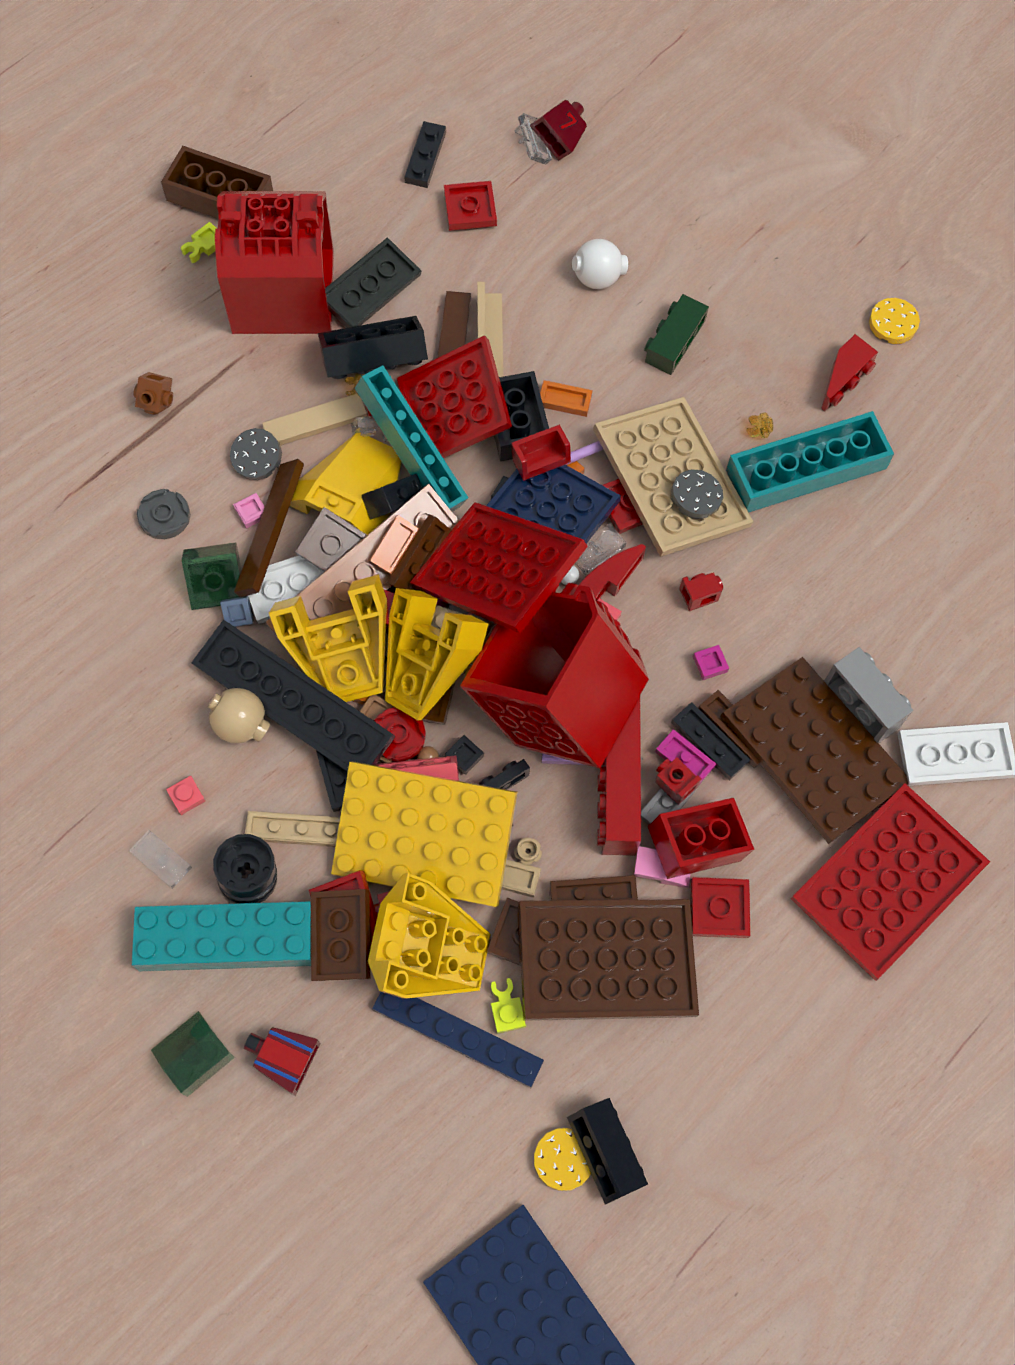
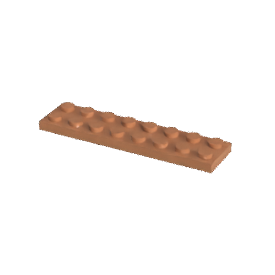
(329, 590)

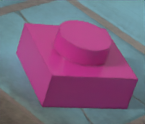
(710, 662)

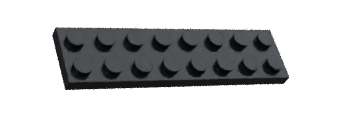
(293, 698)

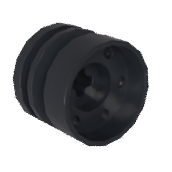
(237, 857)

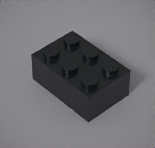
(524, 410)

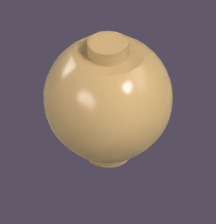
(237, 716)

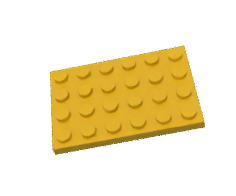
(425, 828)

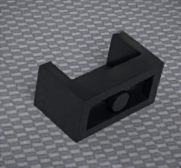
(391, 496)

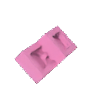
(650, 867)

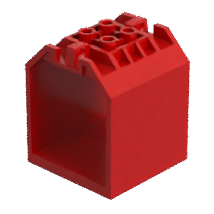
(275, 261)
(561, 680)

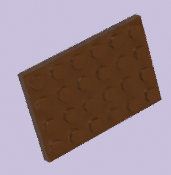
(815, 749)
(607, 959)

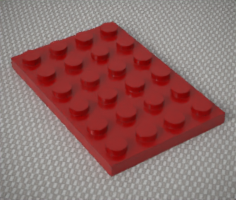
(499, 566)
(890, 881)

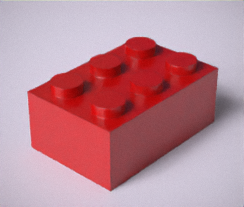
(700, 837)

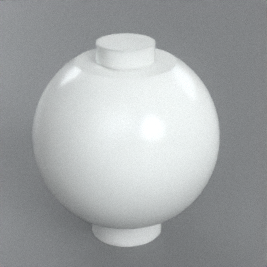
(599, 264)

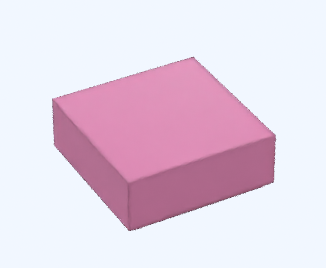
(249, 510)

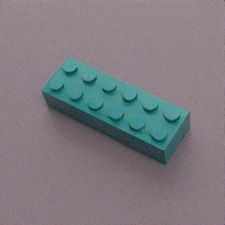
(809, 461)
(222, 936)

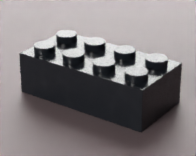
(373, 345)

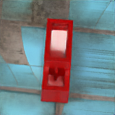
(614, 572)

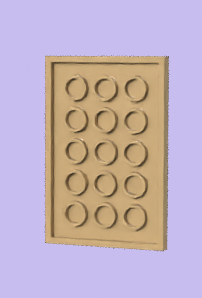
(648, 455)

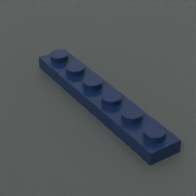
(461, 1037)

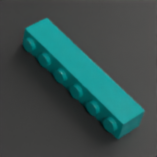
(408, 436)

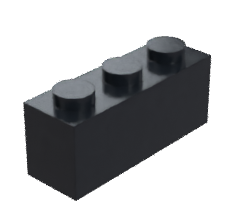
(607, 1150)

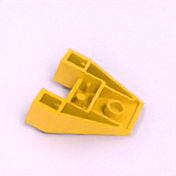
(340, 649)
(424, 658)

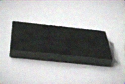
(370, 284)

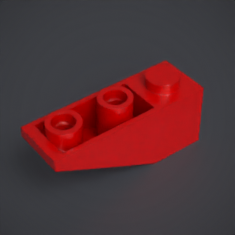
(850, 364)

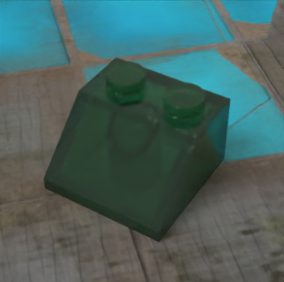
(211, 574)
(192, 1054)

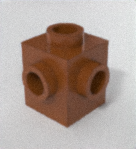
(153, 393)

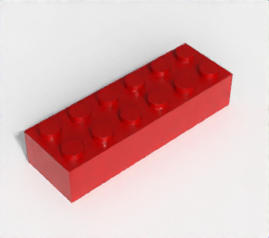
(621, 791)

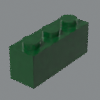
(675, 334)

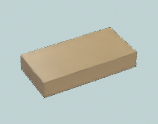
(520, 878)

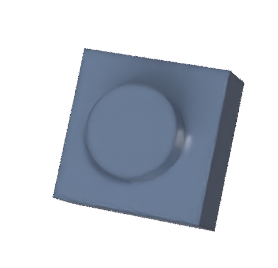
(237, 611)

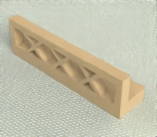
(490, 322)

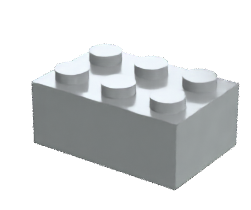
(869, 694)

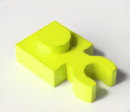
(202, 242)
(508, 1011)

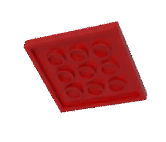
(458, 397)

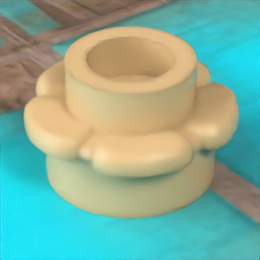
(528, 843)

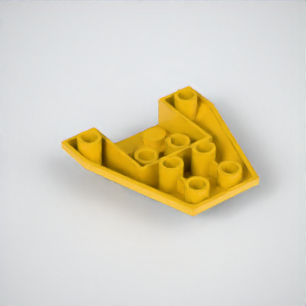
(344, 476)
(426, 943)

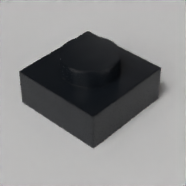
(467, 754)

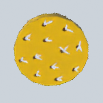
(894, 320)
(560, 1160)

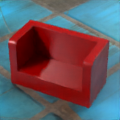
(541, 452)

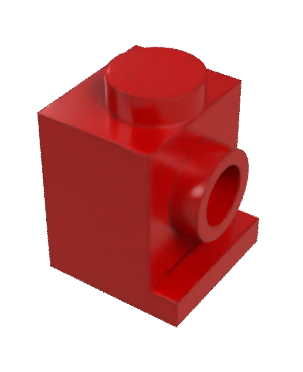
(701, 590)
(676, 788)

